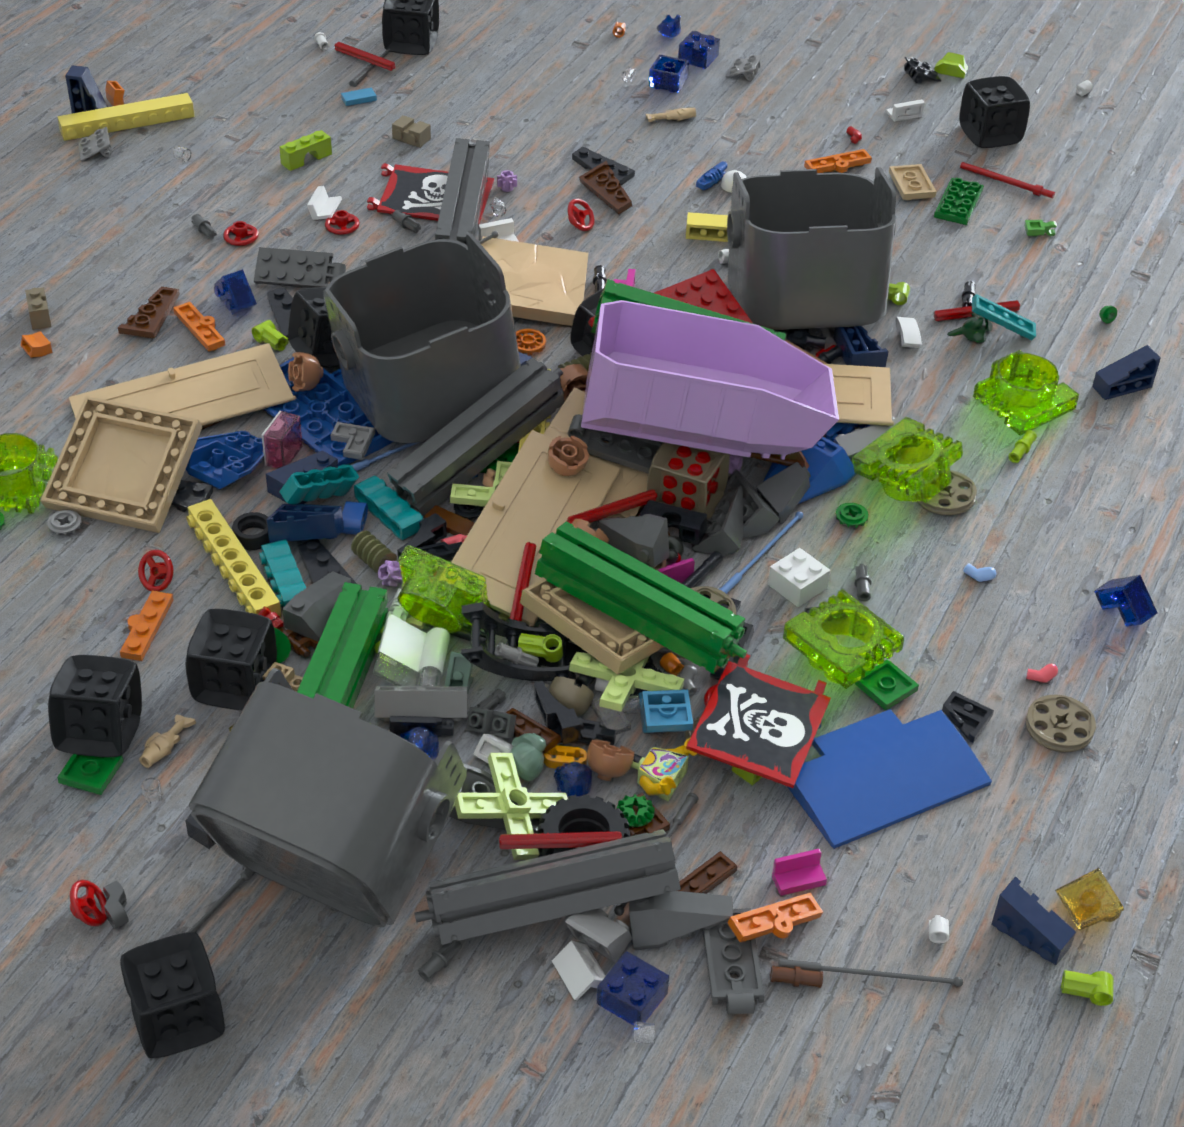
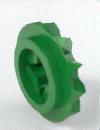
(859, 514)
(644, 814)

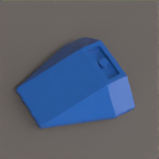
(225, 458)
(827, 467)

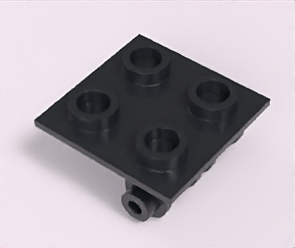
(918, 70)

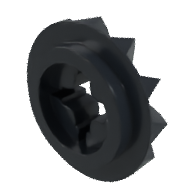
(461, 510)

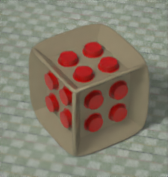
(689, 477)

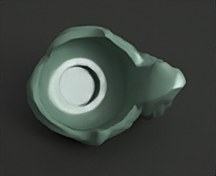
(528, 755)

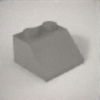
(600, 933)

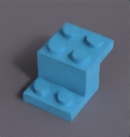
(665, 711)

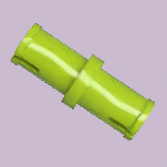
(1022, 446)

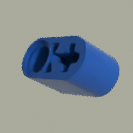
(354, 517)

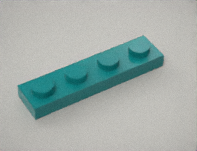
(1003, 317)

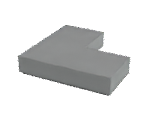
(357, 439)

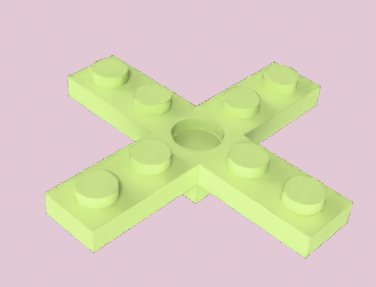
(478, 494)
(626, 682)
(500, 806)

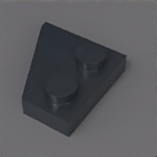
(967, 715)

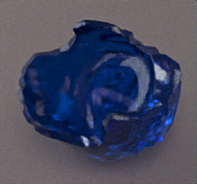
(670, 26)
(423, 739)
(573, 779)

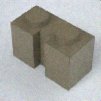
(411, 133)
(38, 308)

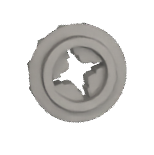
(61, 517)

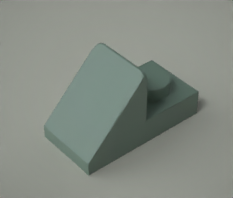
(459, 671)

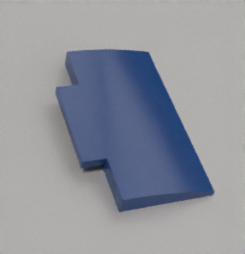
(320, 412)
(885, 774)

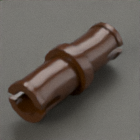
(796, 976)

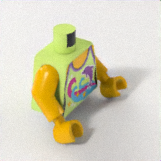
(662, 770)

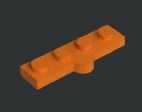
(839, 162)
(200, 326)
(145, 625)
(775, 918)

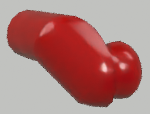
(856, 134)

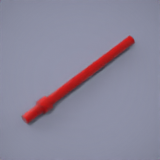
(1036, 189)

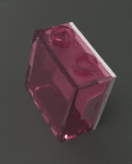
(282, 440)

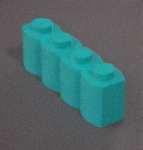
(319, 484)
(388, 507)
(282, 571)

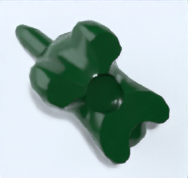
(974, 329)

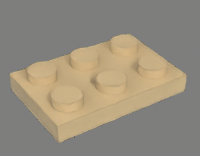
(912, 182)

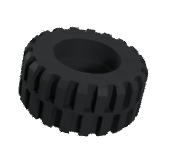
(579, 816)

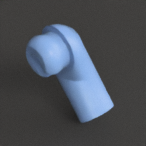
(981, 574)

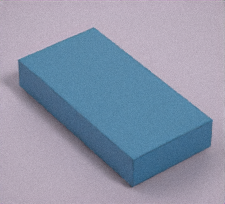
(358, 96)

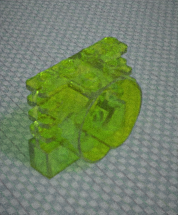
(1023, 407)
(909, 444)
(25, 487)
(437, 589)
(842, 615)

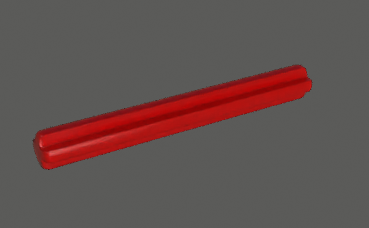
(365, 56)
(964, 312)
(615, 507)
(523, 580)
(555, 840)

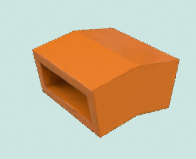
(114, 93)
(36, 344)

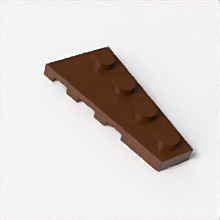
(606, 187)
(151, 315)

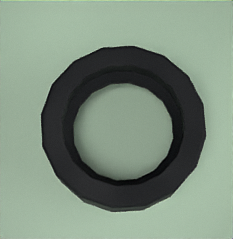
(250, 520)

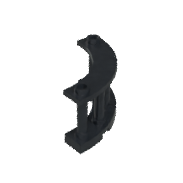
(489, 621)

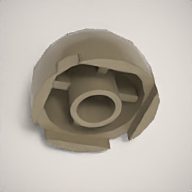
(571, 695)

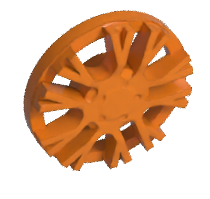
(530, 343)

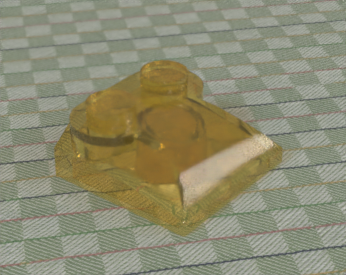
(1090, 900)

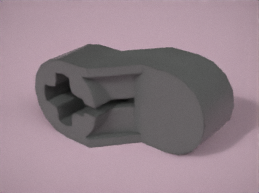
(115, 904)

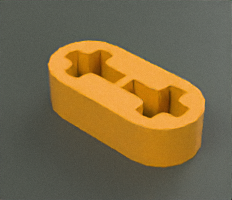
(564, 754)

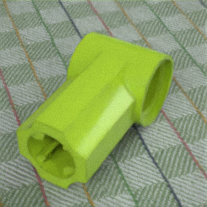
(895, 290)
(267, 332)
(540, 646)
(1095, 986)

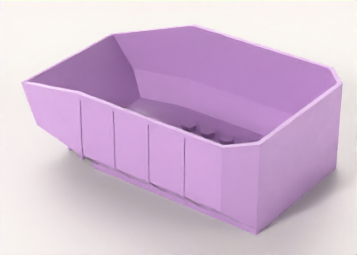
(704, 383)

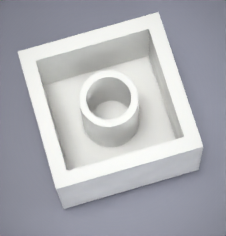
(798, 577)

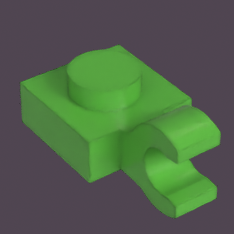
(1037, 227)

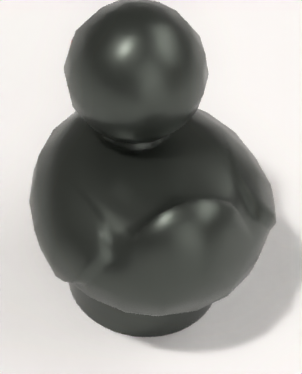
(675, 549)

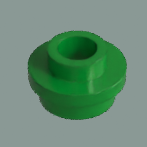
(1108, 314)

